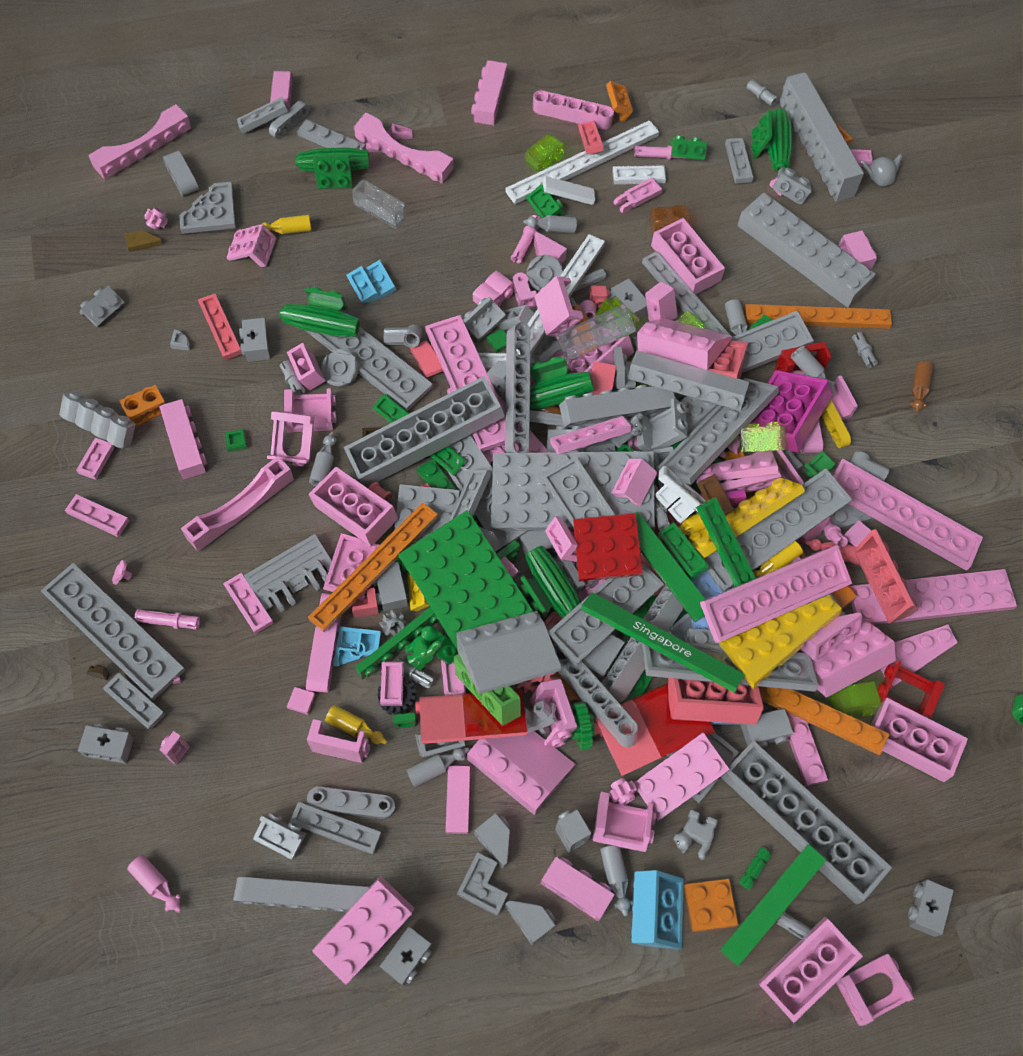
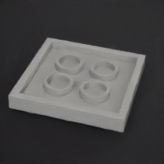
(439, 500)

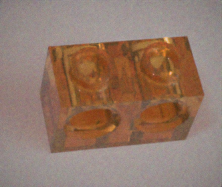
(664, 216)

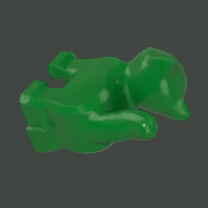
(422, 648)

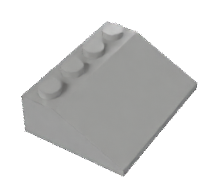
(507, 652)

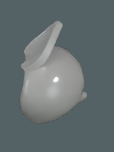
(882, 170)

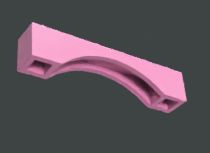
(113, 159)
(431, 163)
(209, 526)

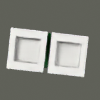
(680, 508)

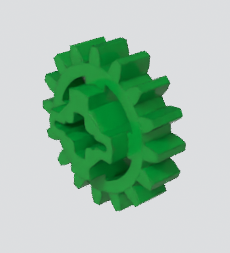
(585, 726)

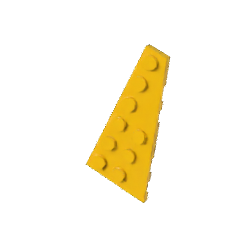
(777, 640)

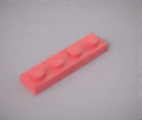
(219, 326)

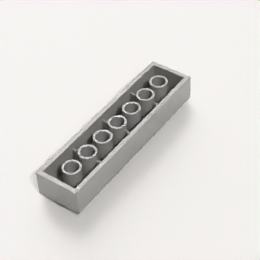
(821, 137)
(806, 250)
(424, 432)
(806, 821)

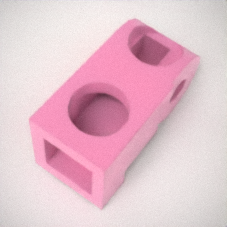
(522, 291)

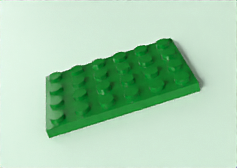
(463, 577)

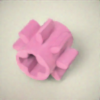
(156, 218)
(623, 791)

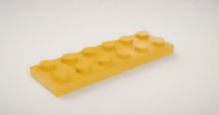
(751, 512)

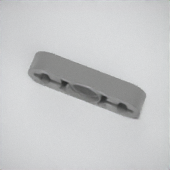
(283, 124)

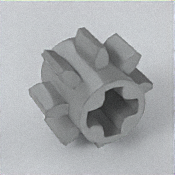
(392, 622)

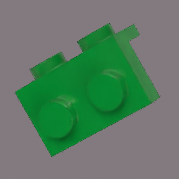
(688, 148)

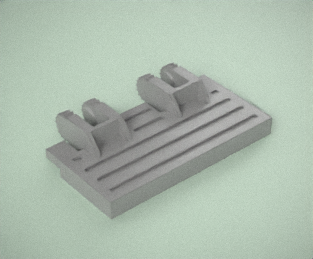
(289, 571)

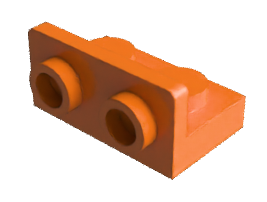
(619, 100)

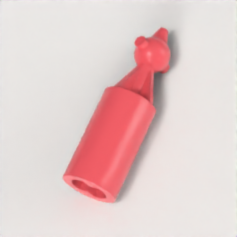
(846, 552)

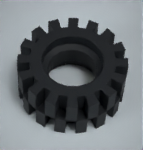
(408, 701)

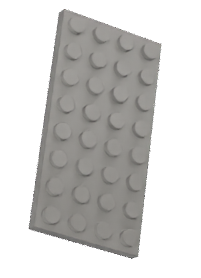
(525, 502)

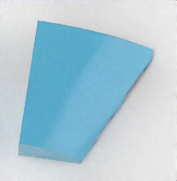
(355, 644)

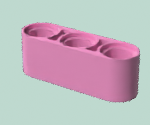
(282, 86)

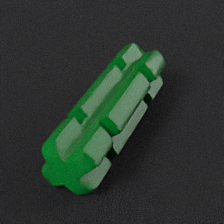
(754, 868)

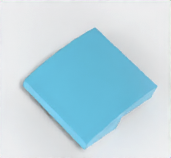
(371, 282)

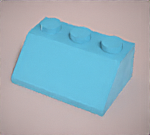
(657, 910)

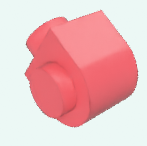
(598, 294)

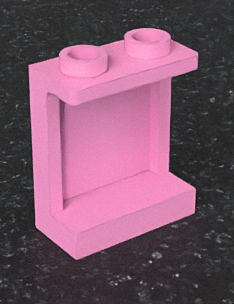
(556, 307)
(314, 404)
(565, 723)
(337, 747)
(623, 824)

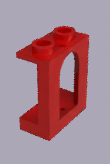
(786, 364)
(932, 689)

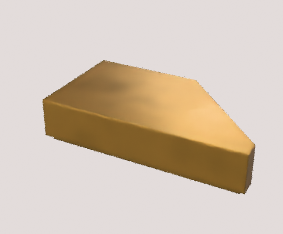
(141, 240)

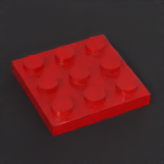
(607, 547)

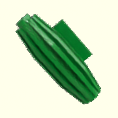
(774, 134)
(333, 165)
(322, 314)
(555, 383)
(549, 586)

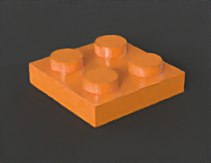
(710, 905)

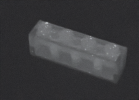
(595, 332)

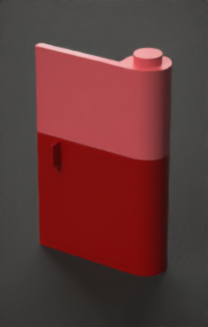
(464, 718)
(656, 731)

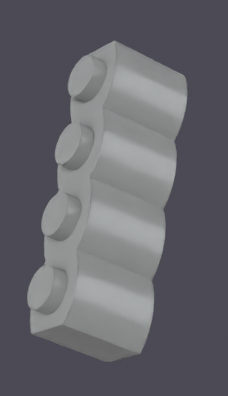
(98, 419)

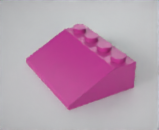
(795, 406)

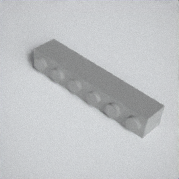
(688, 380)
(611, 405)

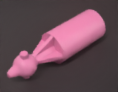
(153, 882)

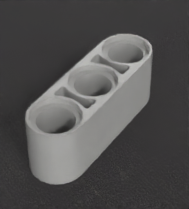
(180, 173)

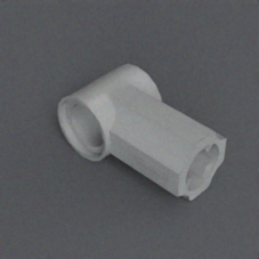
(401, 336)
(863, 461)

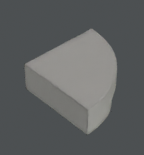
(179, 341)

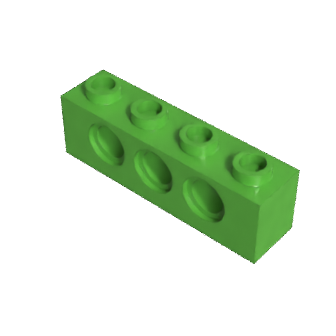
(501, 703)

